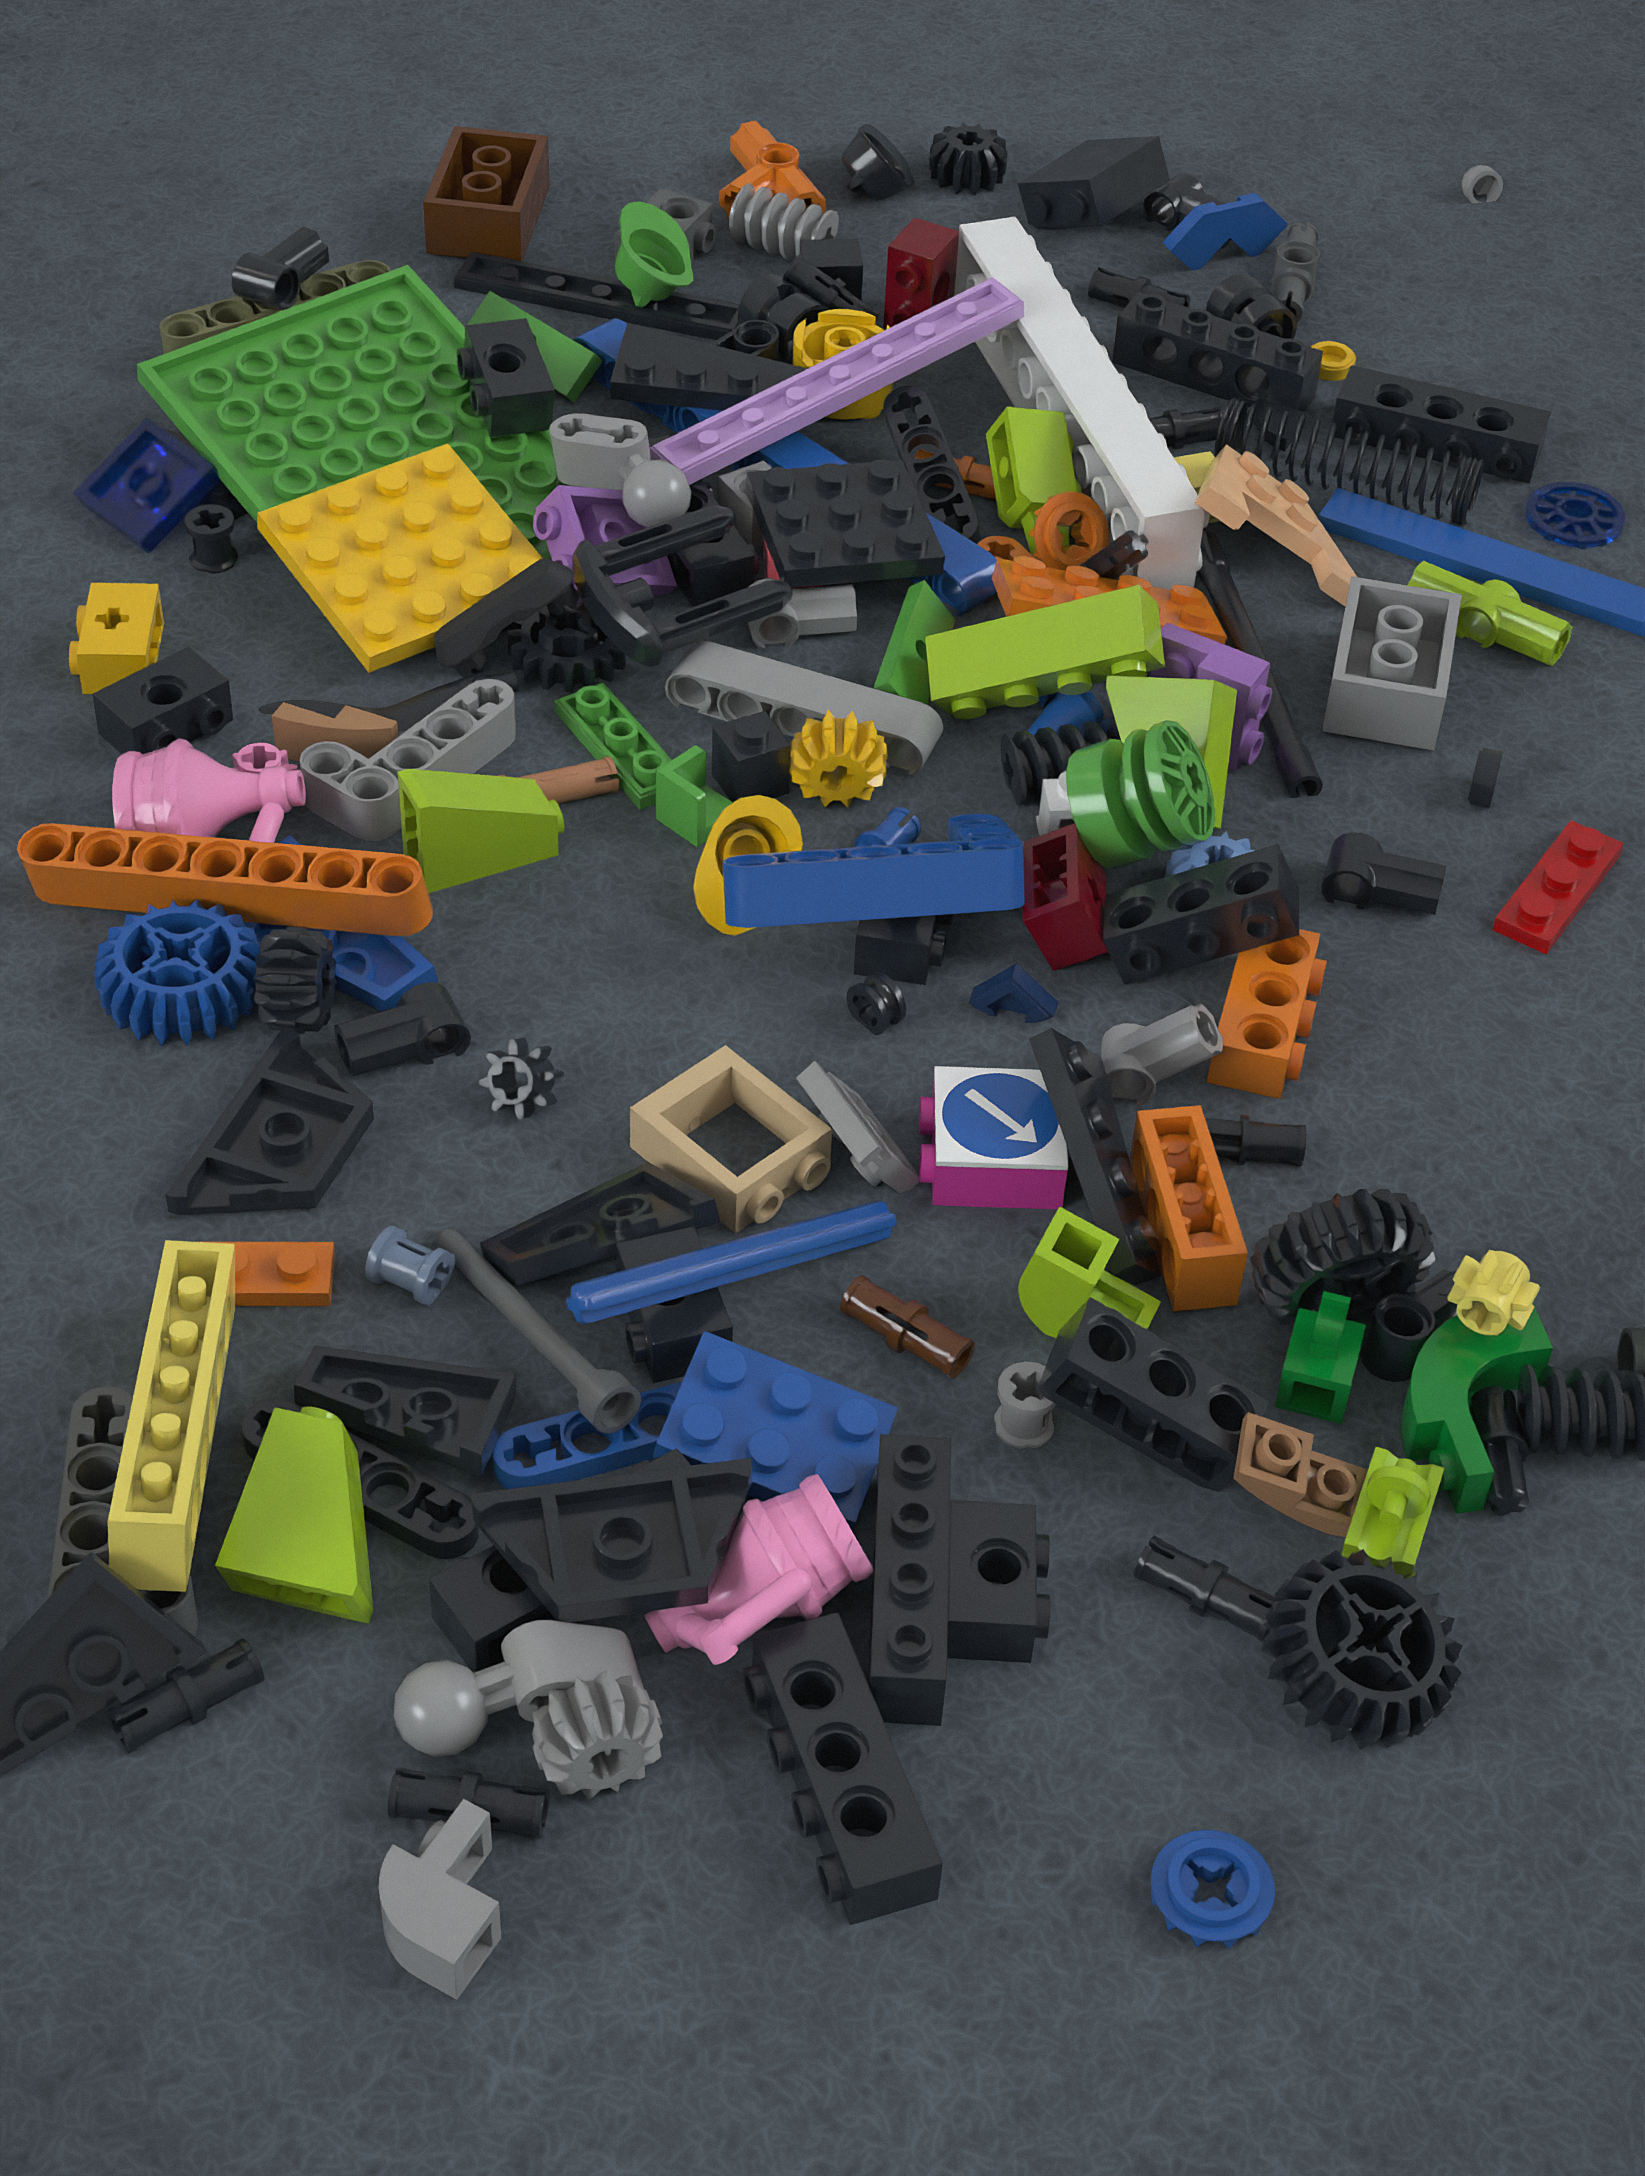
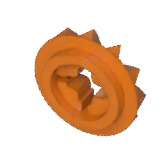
(1088, 530)

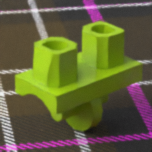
(1393, 1510)

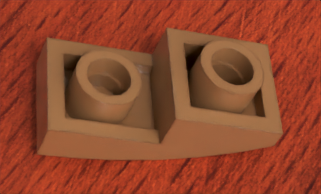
(357, 729)
(1303, 1484)

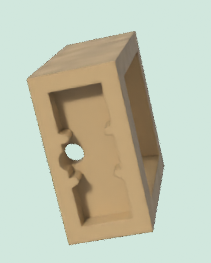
(700, 1093)

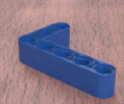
(967, 874)

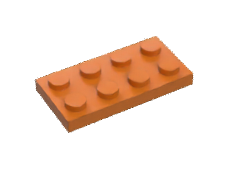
(1030, 585)

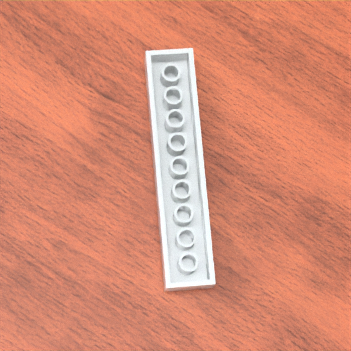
(1059, 366)

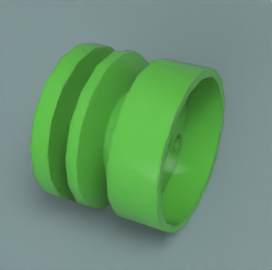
(1140, 795)

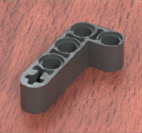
(88, 1494)

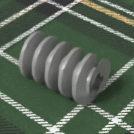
(776, 224)

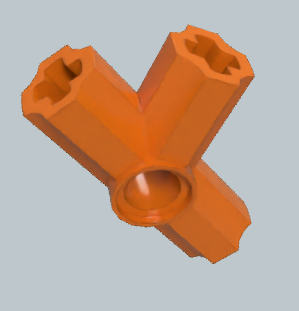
(769, 166)

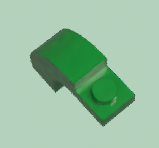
(1437, 1402)

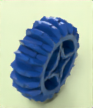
(164, 969)

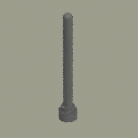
(603, 1395)

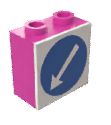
(992, 1140)

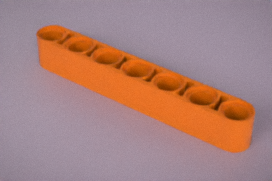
(249, 878)

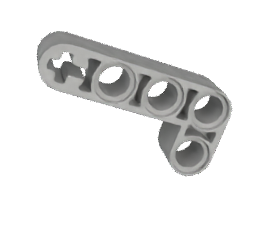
(456, 737)

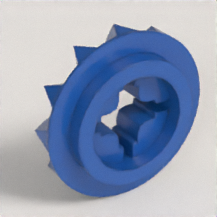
(1211, 1857)

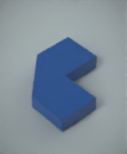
(1208, 226)

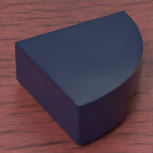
(1014, 992)

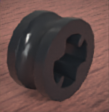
(876, 1003)

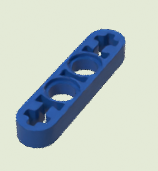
(627, 1445)

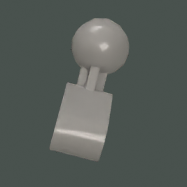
(617, 456)
(447, 1706)

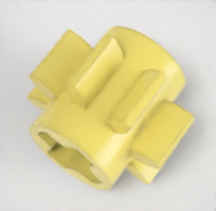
(1493, 1293)

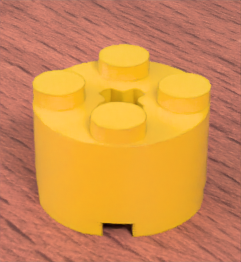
(831, 335)

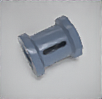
(409, 1265)

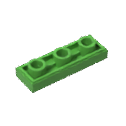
(566, 360)
(905, 661)
(612, 731)

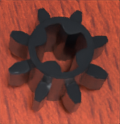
(503, 1083)

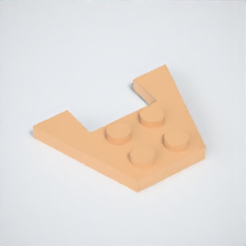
(1242, 490)

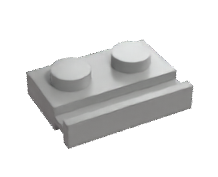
(857, 1127)

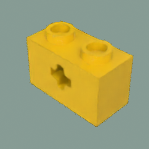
(116, 633)

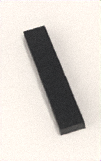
(594, 296)

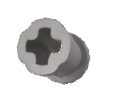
(1024, 1414)

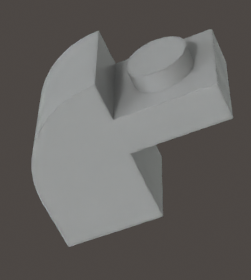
(429, 1912)

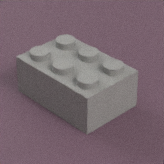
(1392, 663)

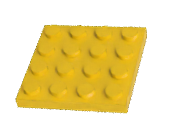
(398, 551)

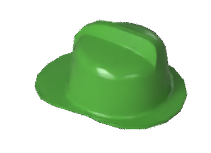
(651, 253)

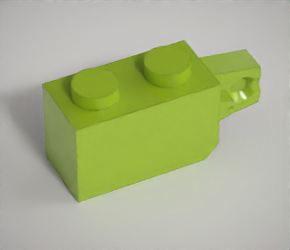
(1030, 463)

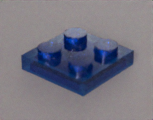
(147, 485)

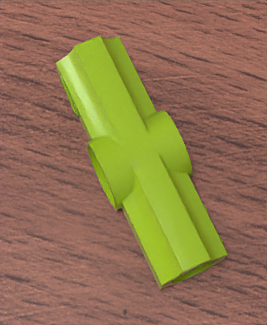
(1497, 615)

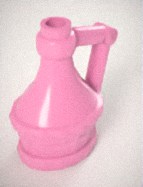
(196, 796)
(779, 1564)

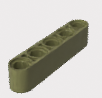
(220, 316)

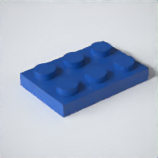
(781, 1418)

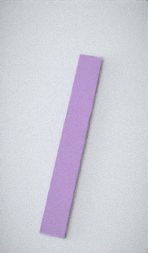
(840, 380)

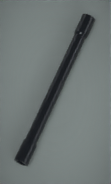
(1291, 754)

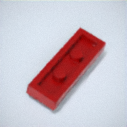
(1558, 887)

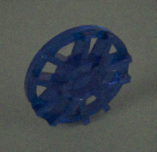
(1575, 514)

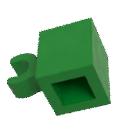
(1321, 1361)

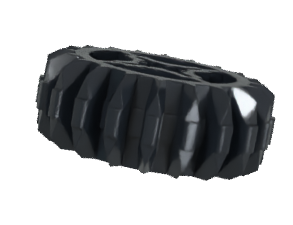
(1344, 1246)
(1364, 1692)

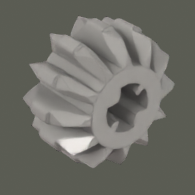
(597, 1734)

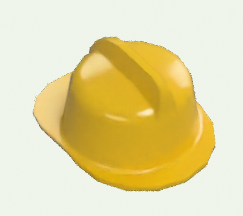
(743, 828)

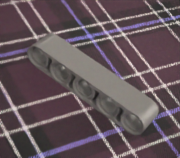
(739, 684)

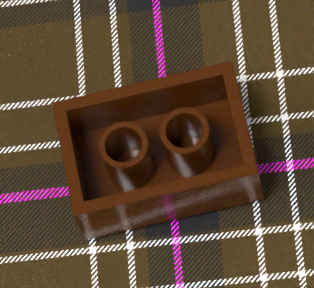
(486, 193)

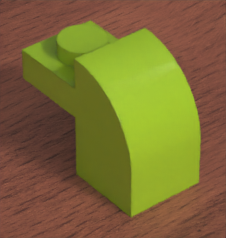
(1071, 1270)

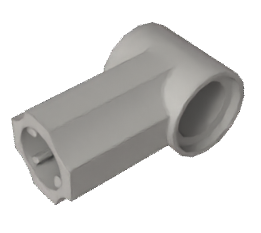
(808, 612)
(1142, 1056)

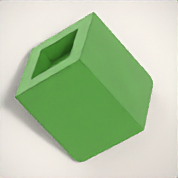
(684, 798)

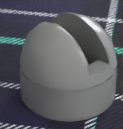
(1484, 181)

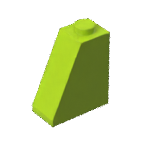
(1198, 705)
(474, 824)
(302, 1520)

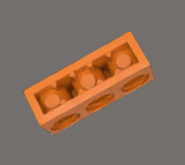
(1266, 1014)
(1188, 1208)

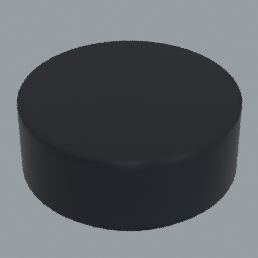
(1485, 777)

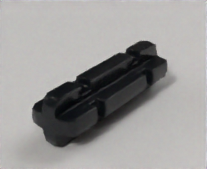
(1118, 555)

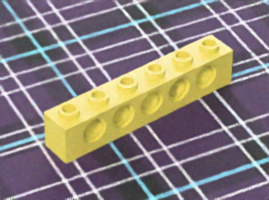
(173, 1417)

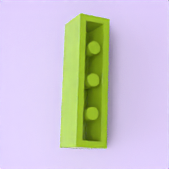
(1044, 652)

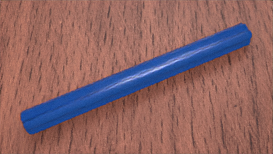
(729, 1262)

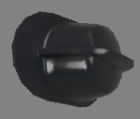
(875, 164)

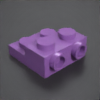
(597, 516)
(1199, 657)

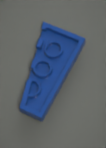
(369, 965)

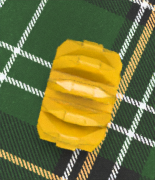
(838, 759)

